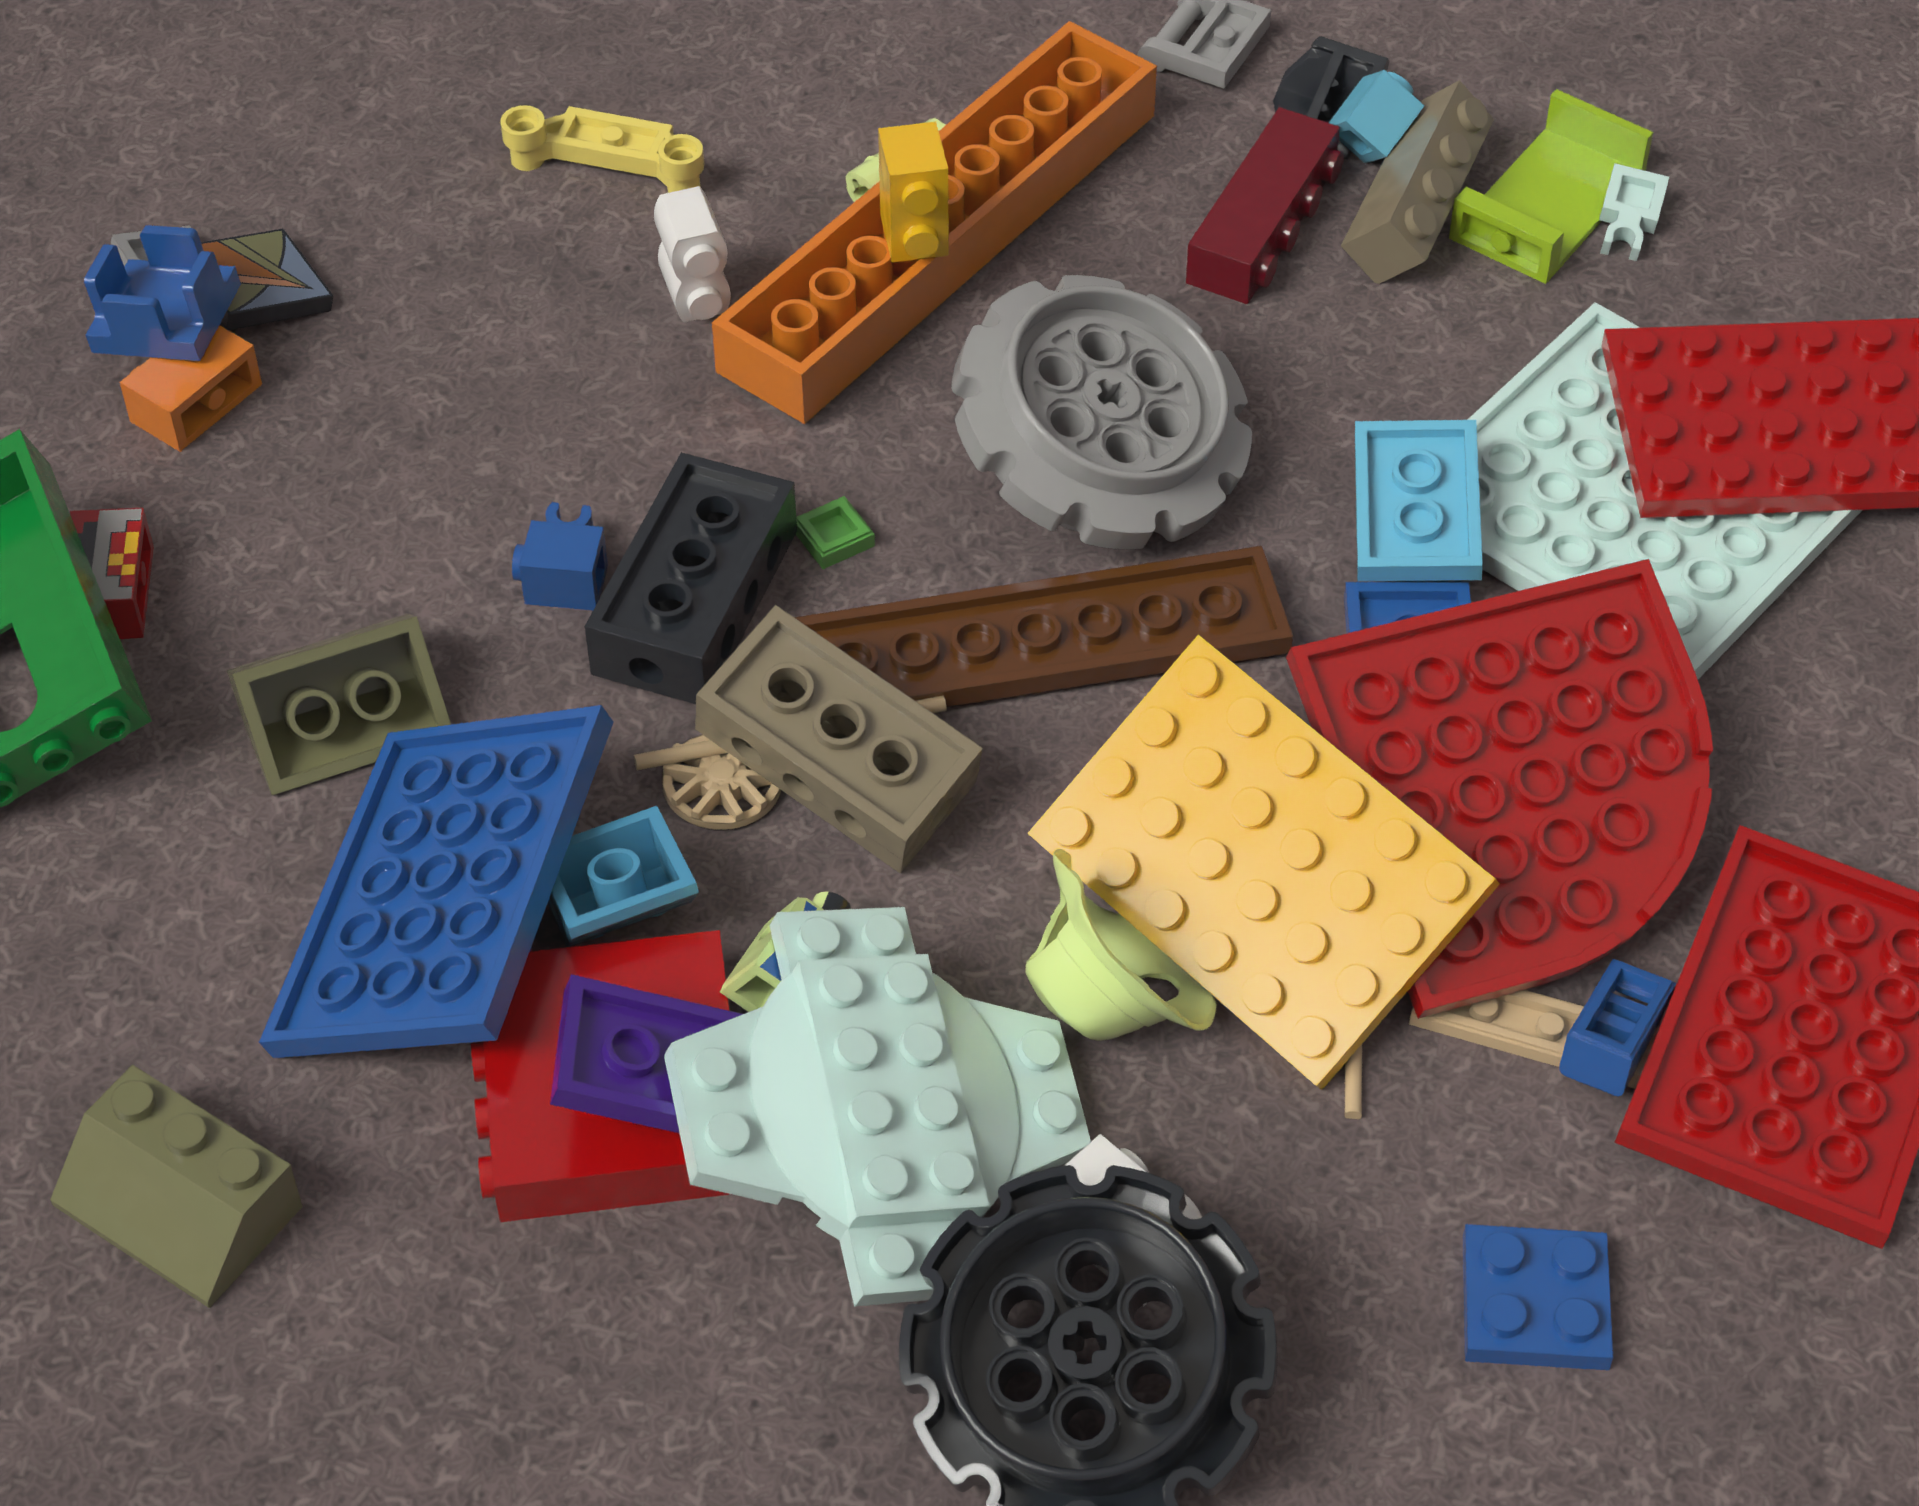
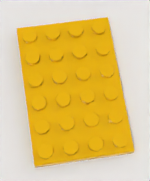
(1263, 861)

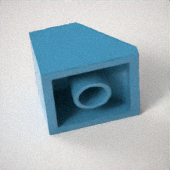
(619, 877)

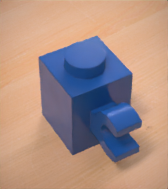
(562, 561)

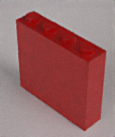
(567, 1159)

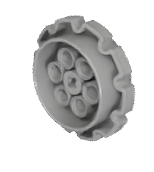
(1101, 411)

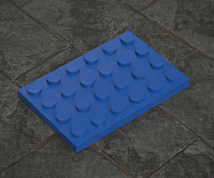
(439, 885)

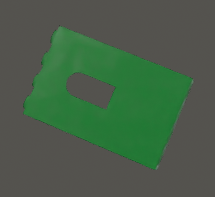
(62, 627)

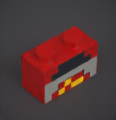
(121, 560)

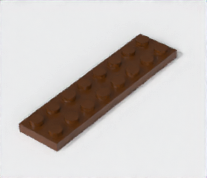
(1065, 628)

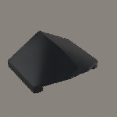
(1325, 79)

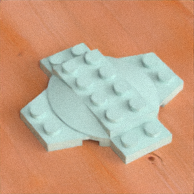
(873, 1096)

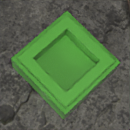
(834, 532)

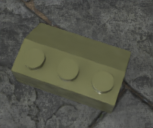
(337, 701)
(174, 1186)

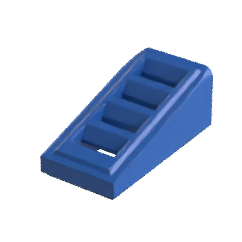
(1613, 1030)

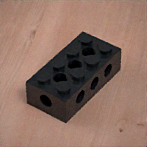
(706, 511)

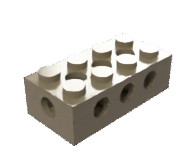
(788, 701)

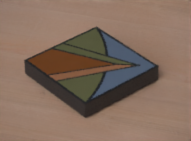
(273, 279)

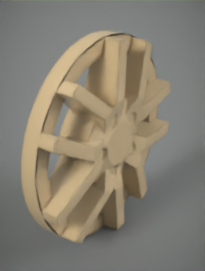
(719, 782)

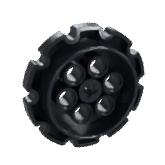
(1210, 1349)

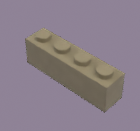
(1418, 184)

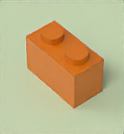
(187, 397)

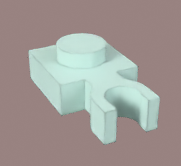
(1632, 206)

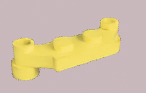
(603, 142)

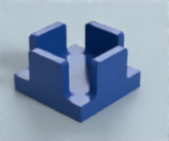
(161, 303)

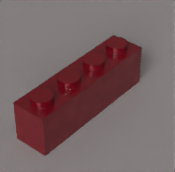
(1264, 206)

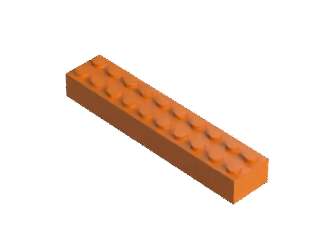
(1008, 162)

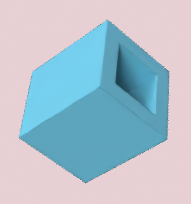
(1376, 115)

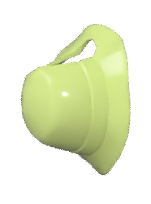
(1095, 965)

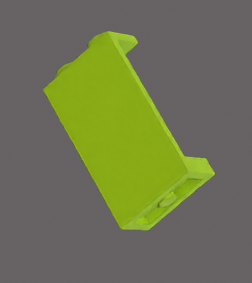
(1552, 191)

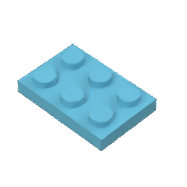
(1417, 501)

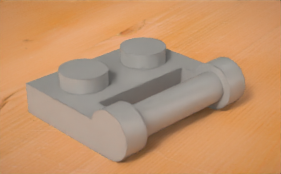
(1217, 44)

